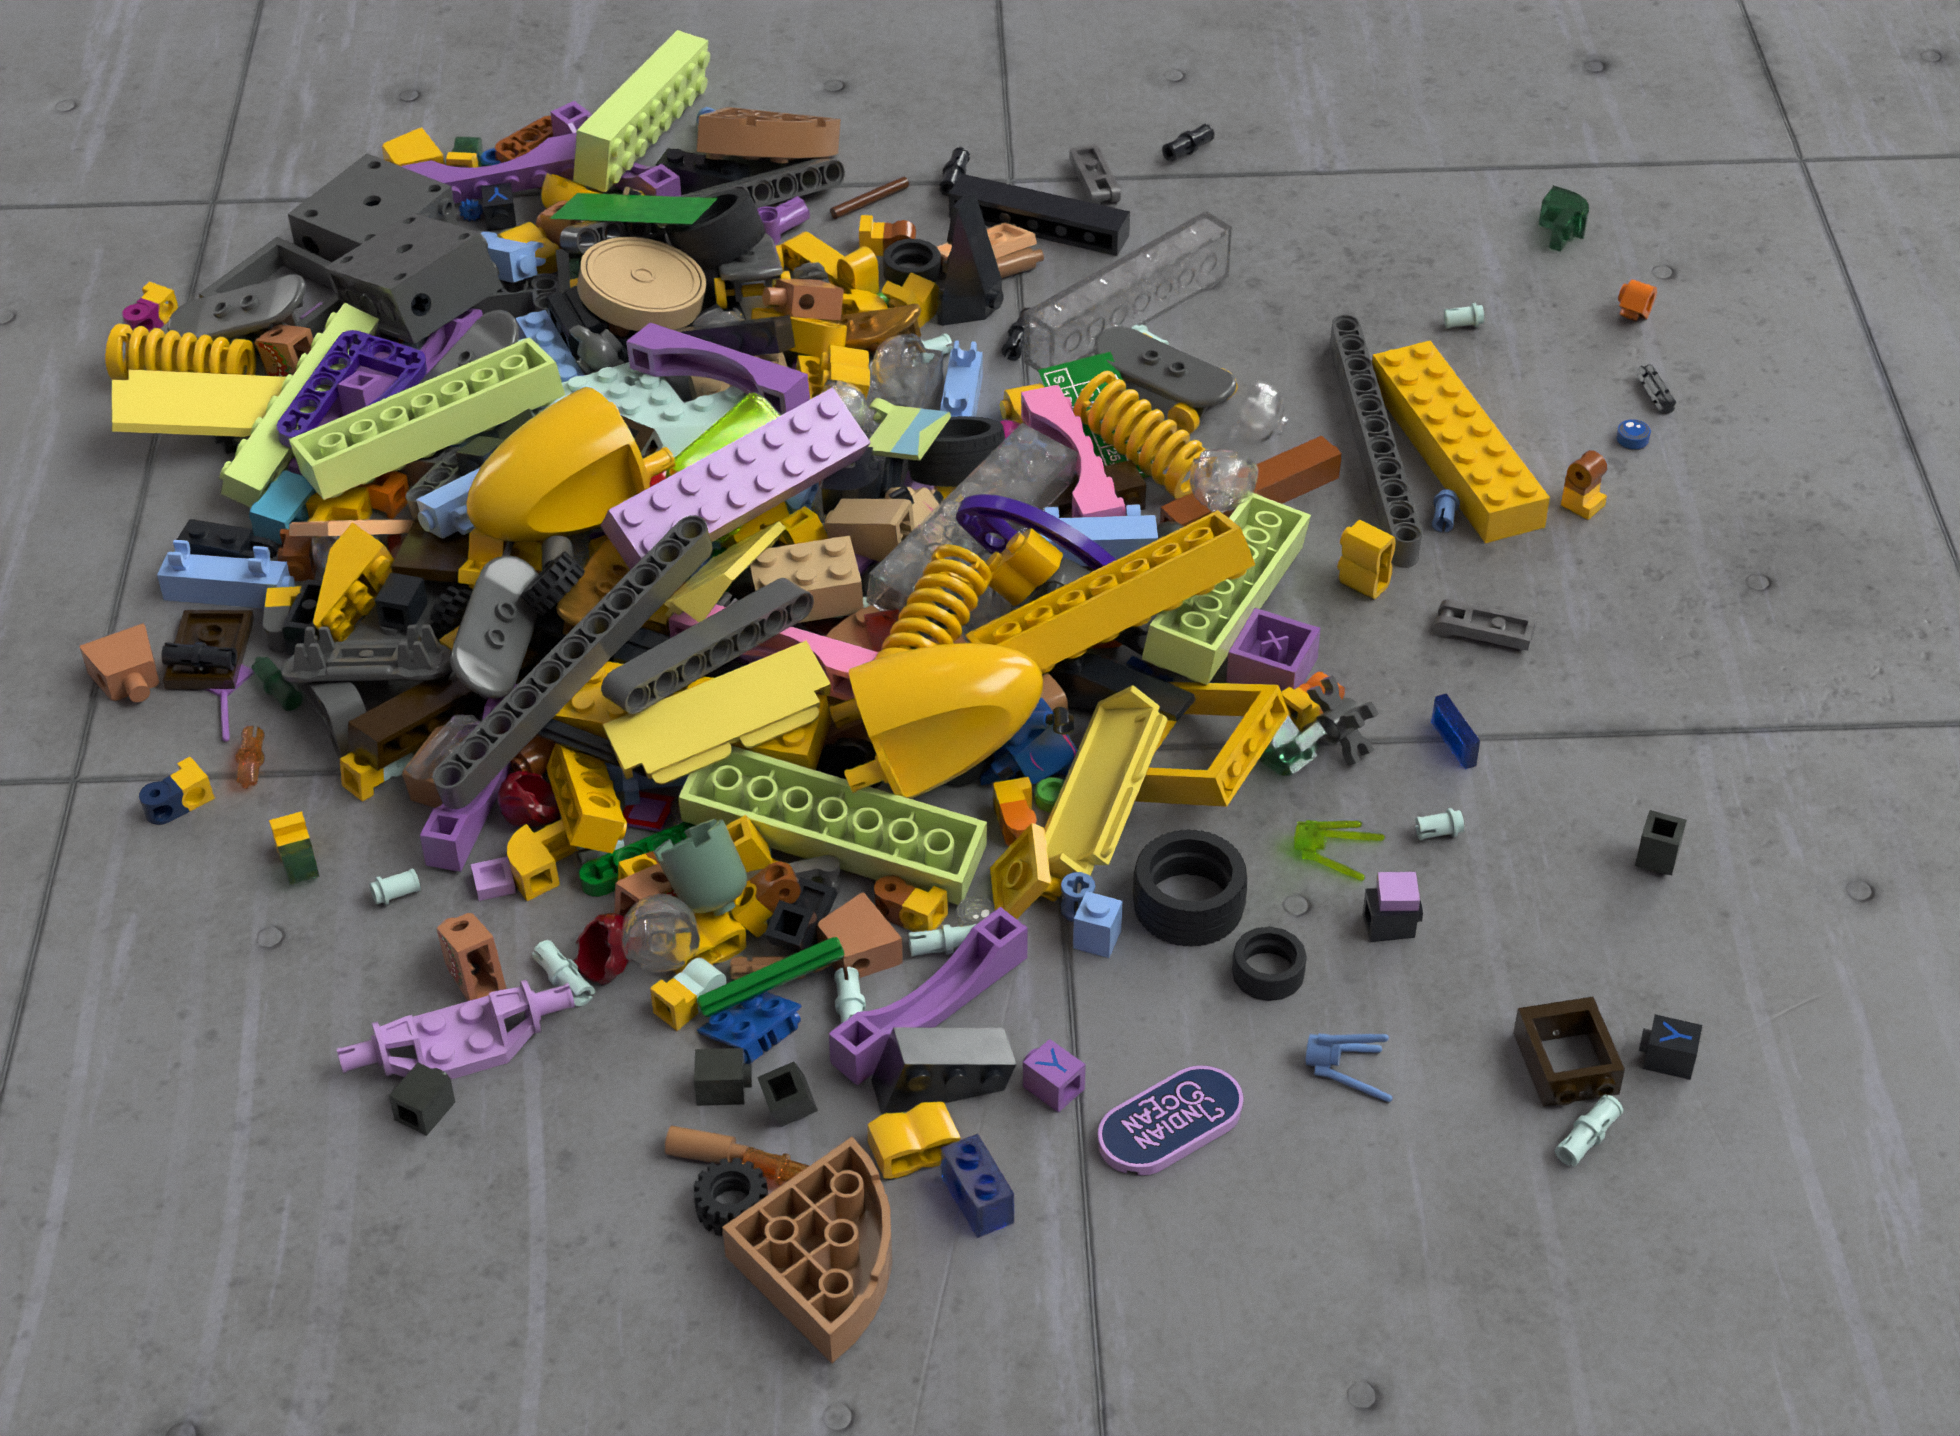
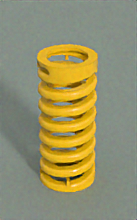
(175, 353)
(1143, 429)
(939, 574)

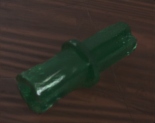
(275, 684)

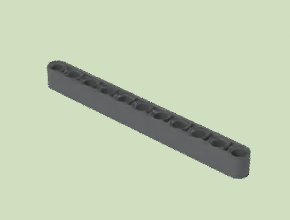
(762, 188)
(1375, 439)
(572, 663)

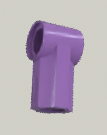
(783, 217)

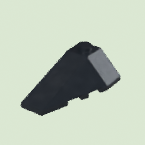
(972, 272)
(1096, 677)

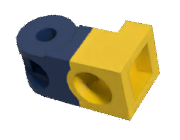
(176, 793)

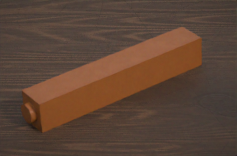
(1279, 479)

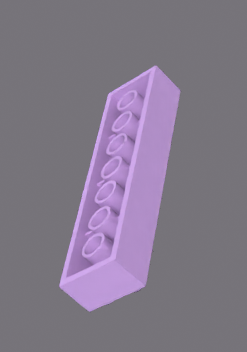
(742, 476)

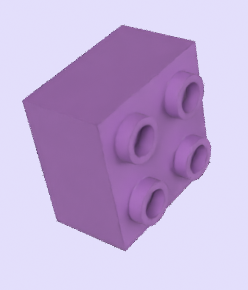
(1273, 651)

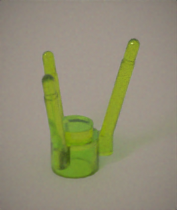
(1313, 836)

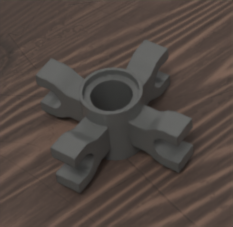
(1342, 719)

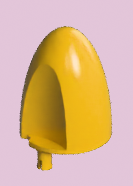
(561, 472)
(937, 712)

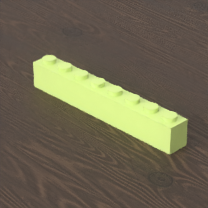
(262, 456)

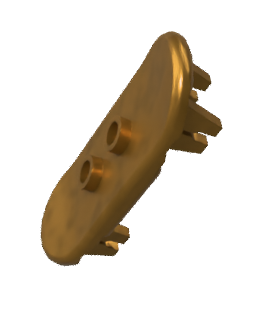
(878, 325)
(601, 574)

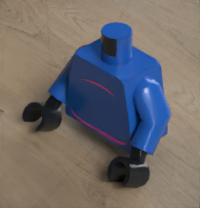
(1040, 746)

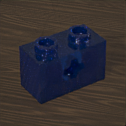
(977, 1185)

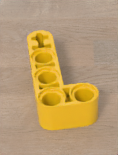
(848, 272)
(809, 334)

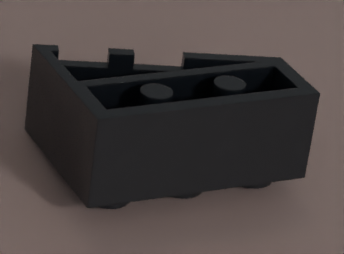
(941, 1066)

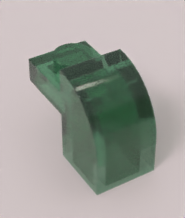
(1565, 215)
(1291, 748)

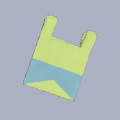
(905, 430)

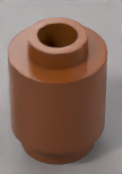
(533, 756)

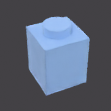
(1097, 924)

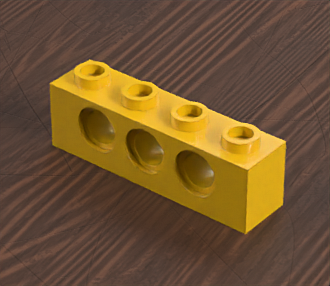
(586, 800)

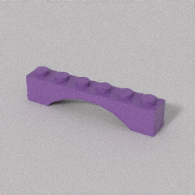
(526, 172)
(650, 180)
(669, 352)
(363, 387)
(453, 832)
(982, 959)

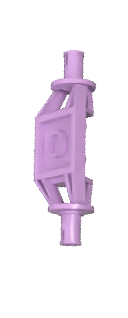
(460, 1036)

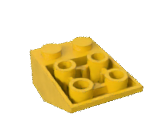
(351, 581)

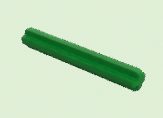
(770, 977)

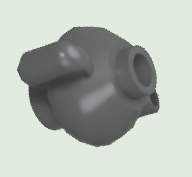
(596, 350)

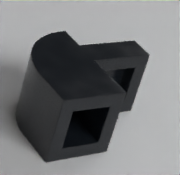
(853, 483)
(795, 923)

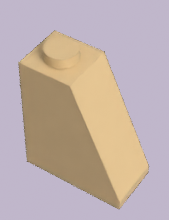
(872, 524)

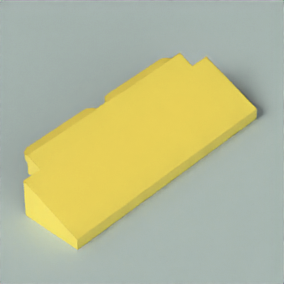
(191, 402)
(708, 585)
(704, 721)
(1103, 782)

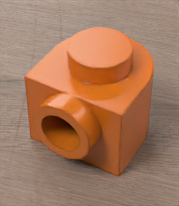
(1636, 299)

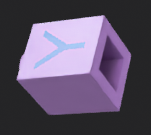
(1053, 1075)

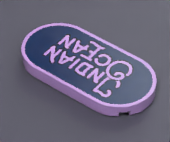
(1170, 1120)

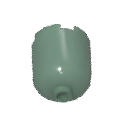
(704, 868)

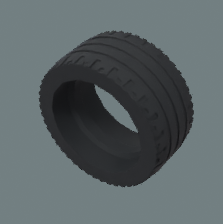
(722, 231)
(957, 451)
(1183, 920)

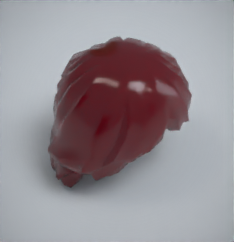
(528, 800)
(600, 949)

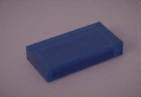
(1455, 731)

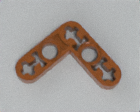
(516, 143)

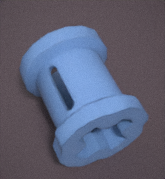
(1069, 888)

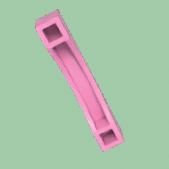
(1053, 416)
(833, 655)

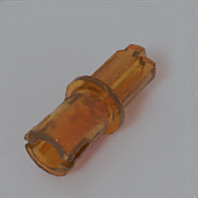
(249, 757)
(773, 1165)

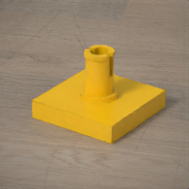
(1023, 873)

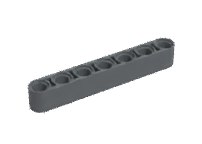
(707, 645)

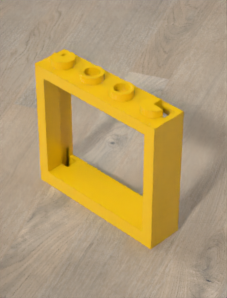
(1263, 716)

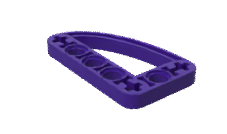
(403, 362)
(988, 513)

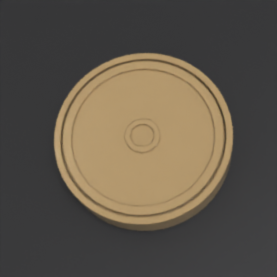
(641, 283)

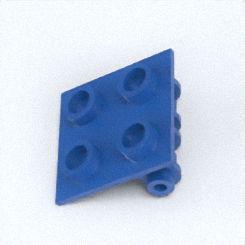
(754, 1024)

